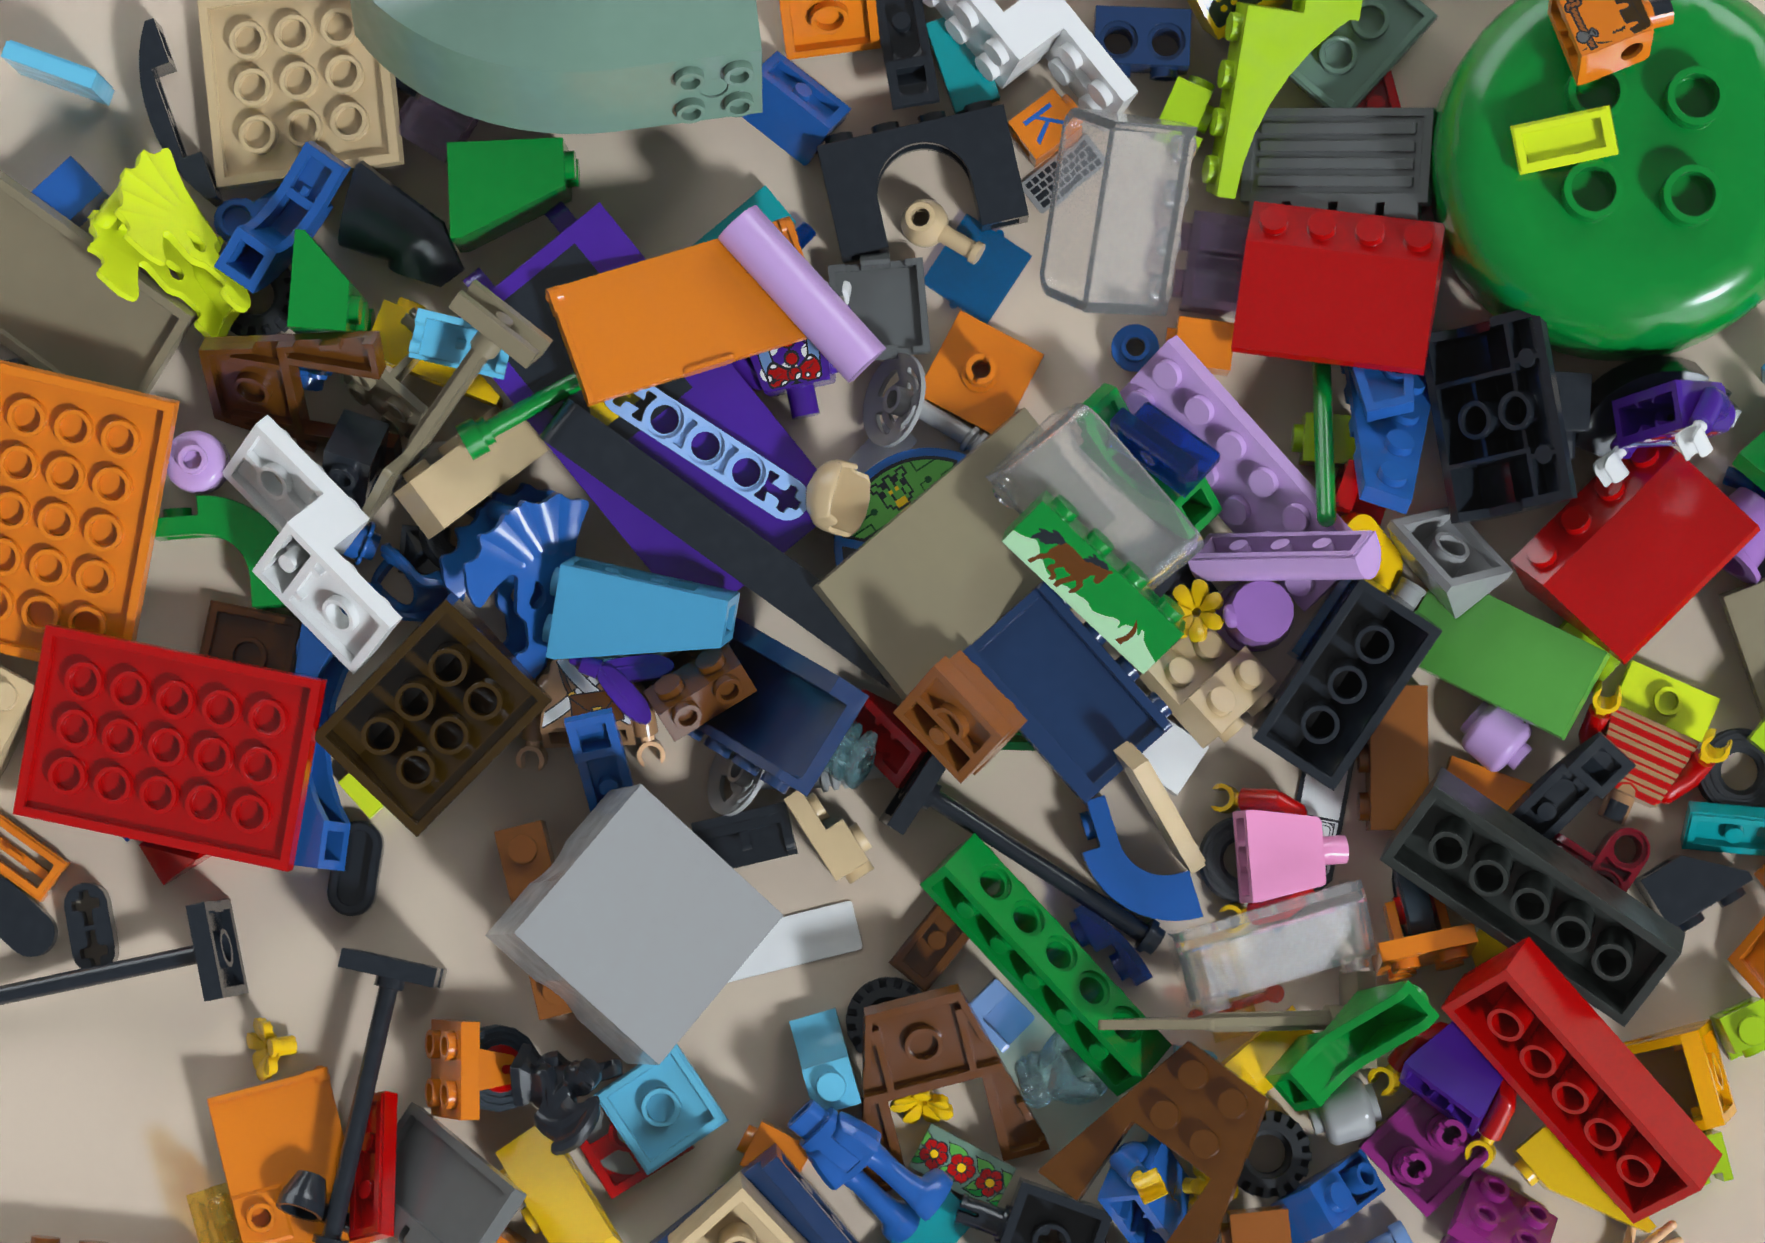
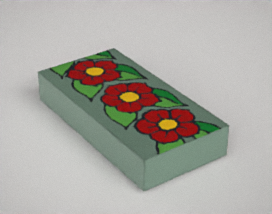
(969, 1166)

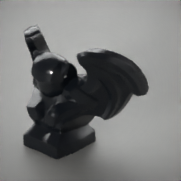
(554, 1088)

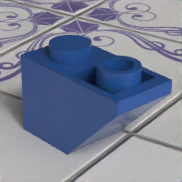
(1331, 1197)

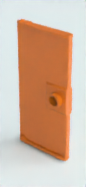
(667, 319)
(268, 1137)

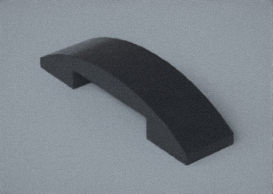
(907, 53)
(156, 62)
(1571, 784)

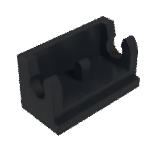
(750, 835)

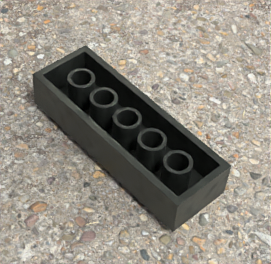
(1527, 886)

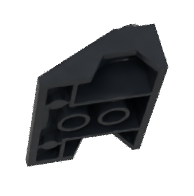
(1498, 418)

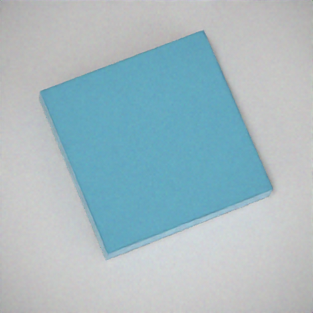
(57, 72)
(661, 1109)

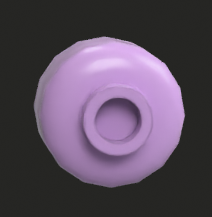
(197, 462)
(1496, 738)

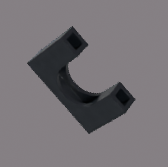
(973, 139)

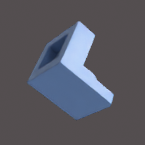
(1001, 1014)

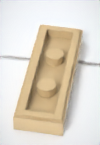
(1160, 807)

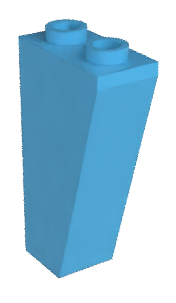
(633, 611)

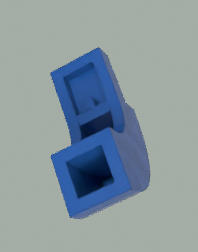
(265, 244)
(1131, 887)

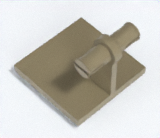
(388, 395)

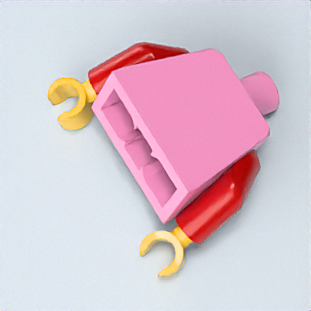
(1277, 847)

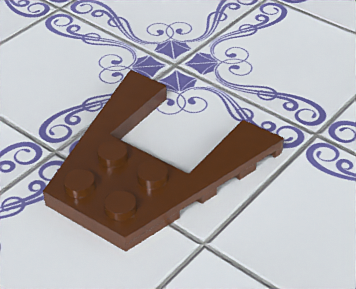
(262, 378)
(932, 1044)
(1192, 1109)

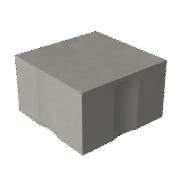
(635, 925)

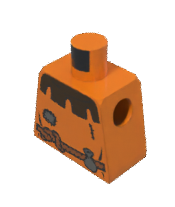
(1606, 34)

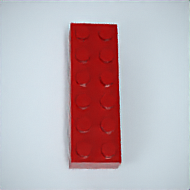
(1582, 1081)

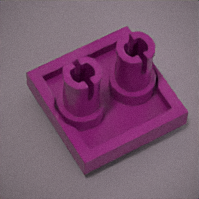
(1423, 1153)
(1497, 1214)

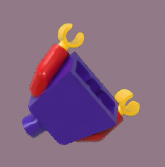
(1455, 1080)

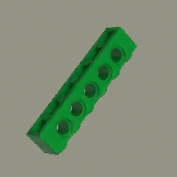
(1043, 963)

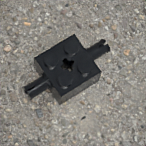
(1035, 1212)

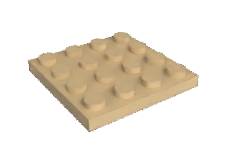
(290, 78)

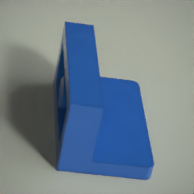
(796, 109)

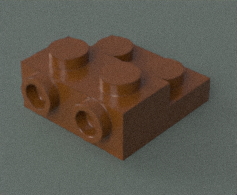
(698, 689)

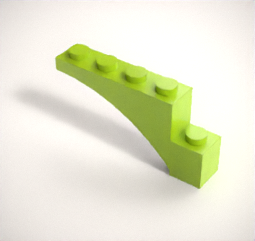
(1262, 54)

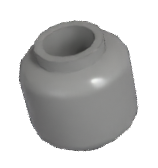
(1347, 1113)

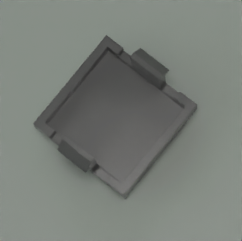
(888, 301)

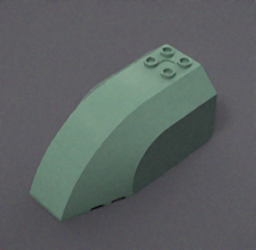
(572, 60)

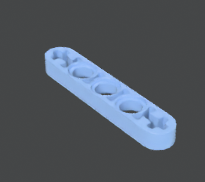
(722, 464)

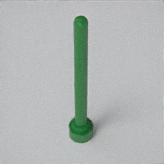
(481, 433)
(1324, 444)

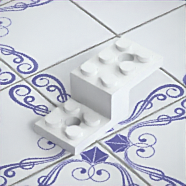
(1032, 30)
(306, 557)

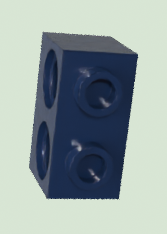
(1141, 27)

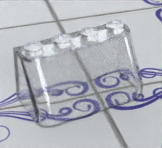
(1117, 212)
(1091, 468)

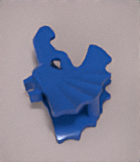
(517, 547)

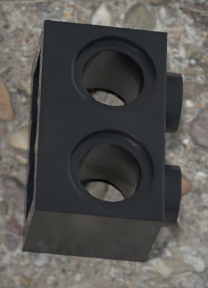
(356, 454)

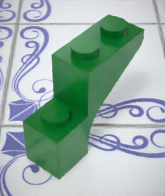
(1361, 1032)

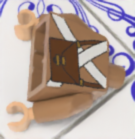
(576, 695)

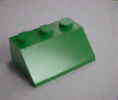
(322, 294)

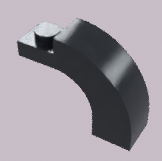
(1627, 380)

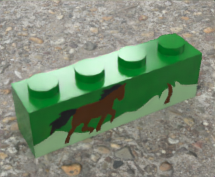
(1095, 581)

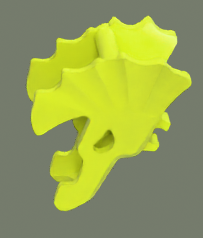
(159, 228)

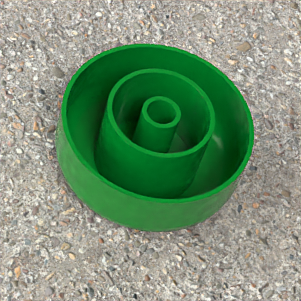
(1623, 247)

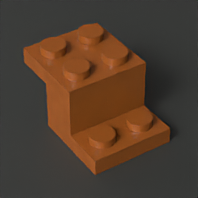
(960, 716)

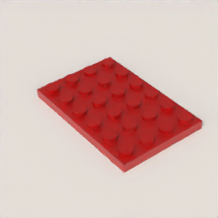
(169, 747)

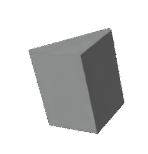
(1448, 558)

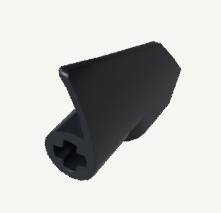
(397, 229)

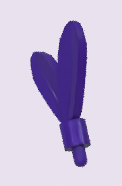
(617, 679)

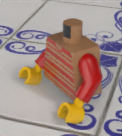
(1664, 759)

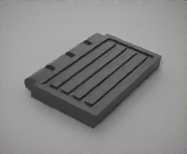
(1342, 160)
(446, 1186)

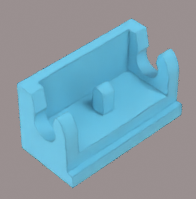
(446, 342)

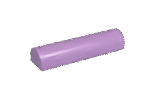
(801, 293)
(1288, 556)

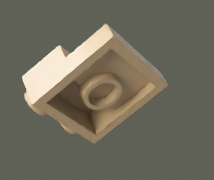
(1210, 686)
(838, 846)

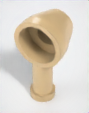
(938, 230)

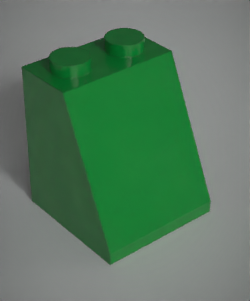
(505, 185)

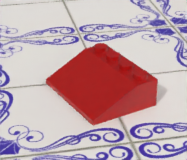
(1339, 287)
(1634, 550)

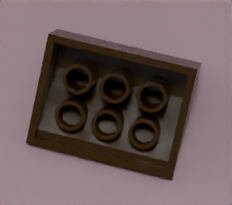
(433, 715)

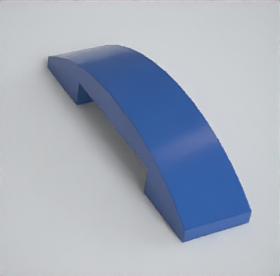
(598, 753)

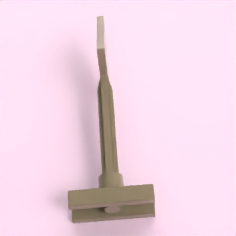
(497, 329)
(1257, 1020)

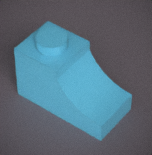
(825, 1060)

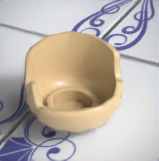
(838, 497)

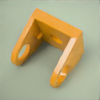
(1705, 1067)

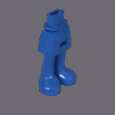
(840, 1150)

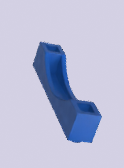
(324, 822)

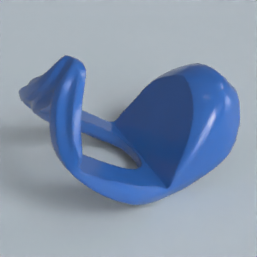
(427, 589)

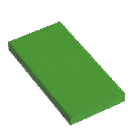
(1514, 662)

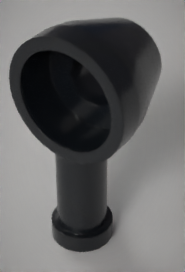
(306, 1198)

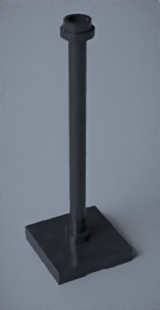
(925, 792)
(213, 950)
(390, 977)

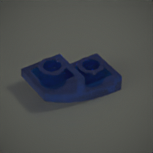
(1097, 932)

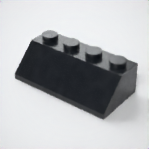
(1345, 681)

